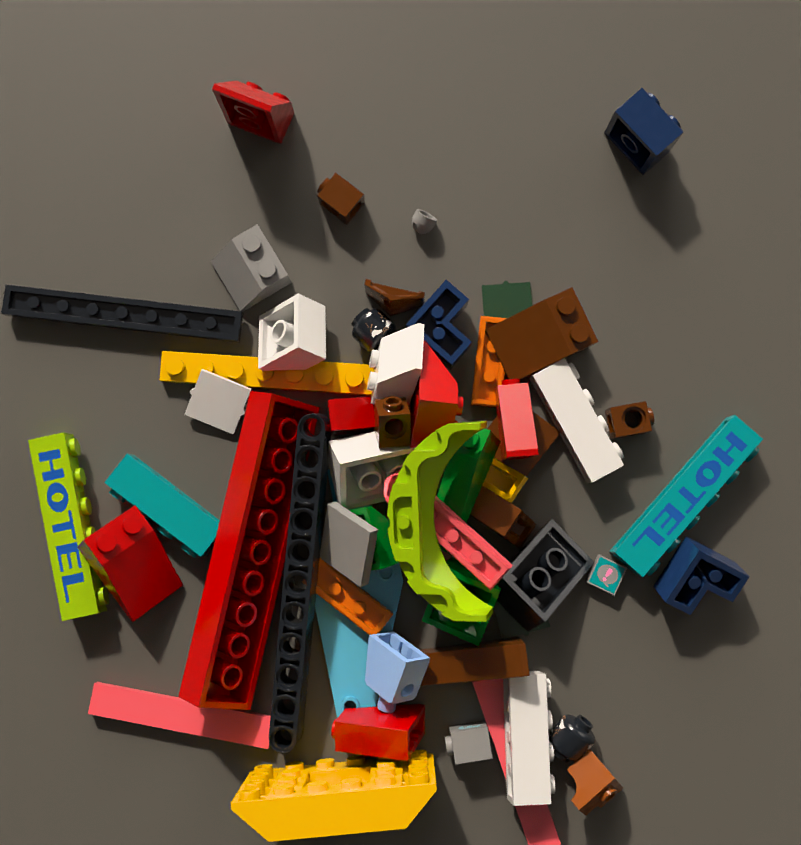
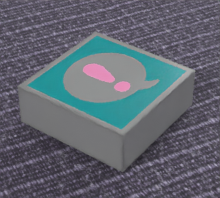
(606, 574)

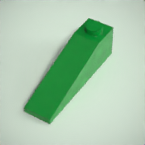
(467, 473)

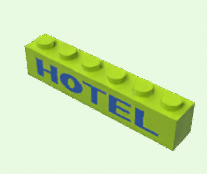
(67, 524)

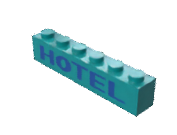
(686, 496)

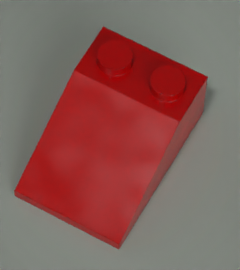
(254, 110)
(434, 398)
(131, 563)

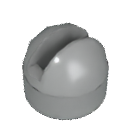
(423, 221)

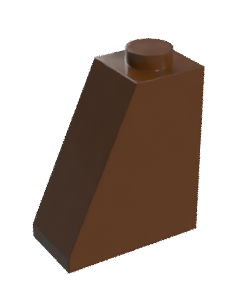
(502, 517)

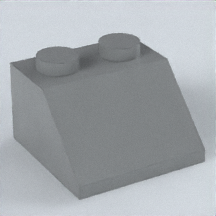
(250, 268)

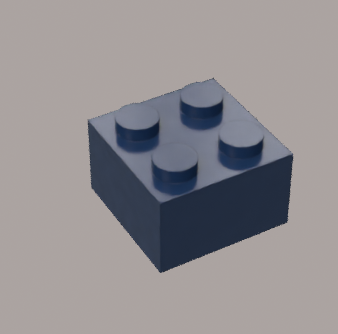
(643, 130)

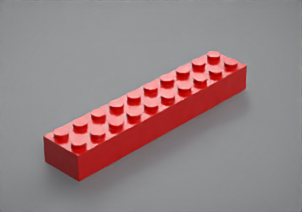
(246, 558)

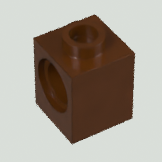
(340, 198)
(617, 425)
(395, 432)

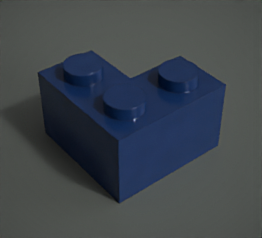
(437, 316)
(695, 571)

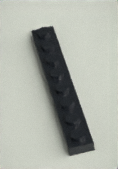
(122, 313)

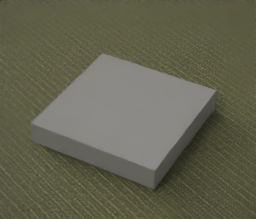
(348, 543)

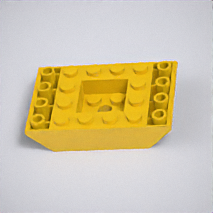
(335, 796)

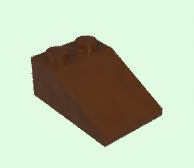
(542, 335)

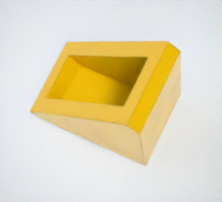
(504, 480)

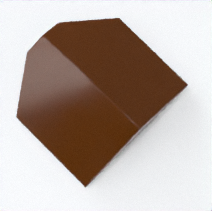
(393, 299)

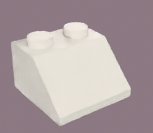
(292, 335)
(397, 364)

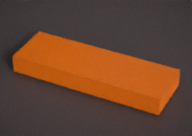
(488, 369)
(351, 599)

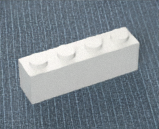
(576, 420)
(527, 739)

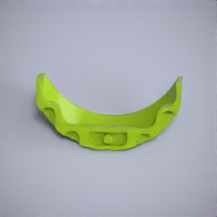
(413, 525)

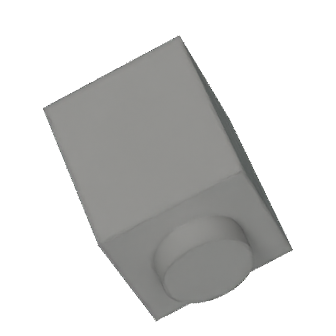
(469, 742)

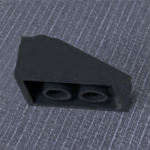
(542, 575)

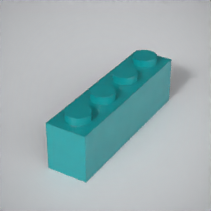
(164, 504)

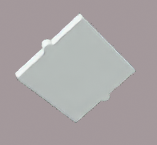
(217, 401)

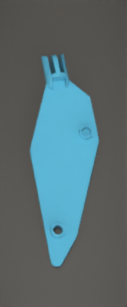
(347, 644)

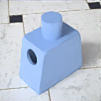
(394, 669)

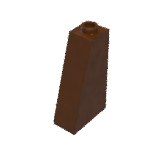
(473, 663)

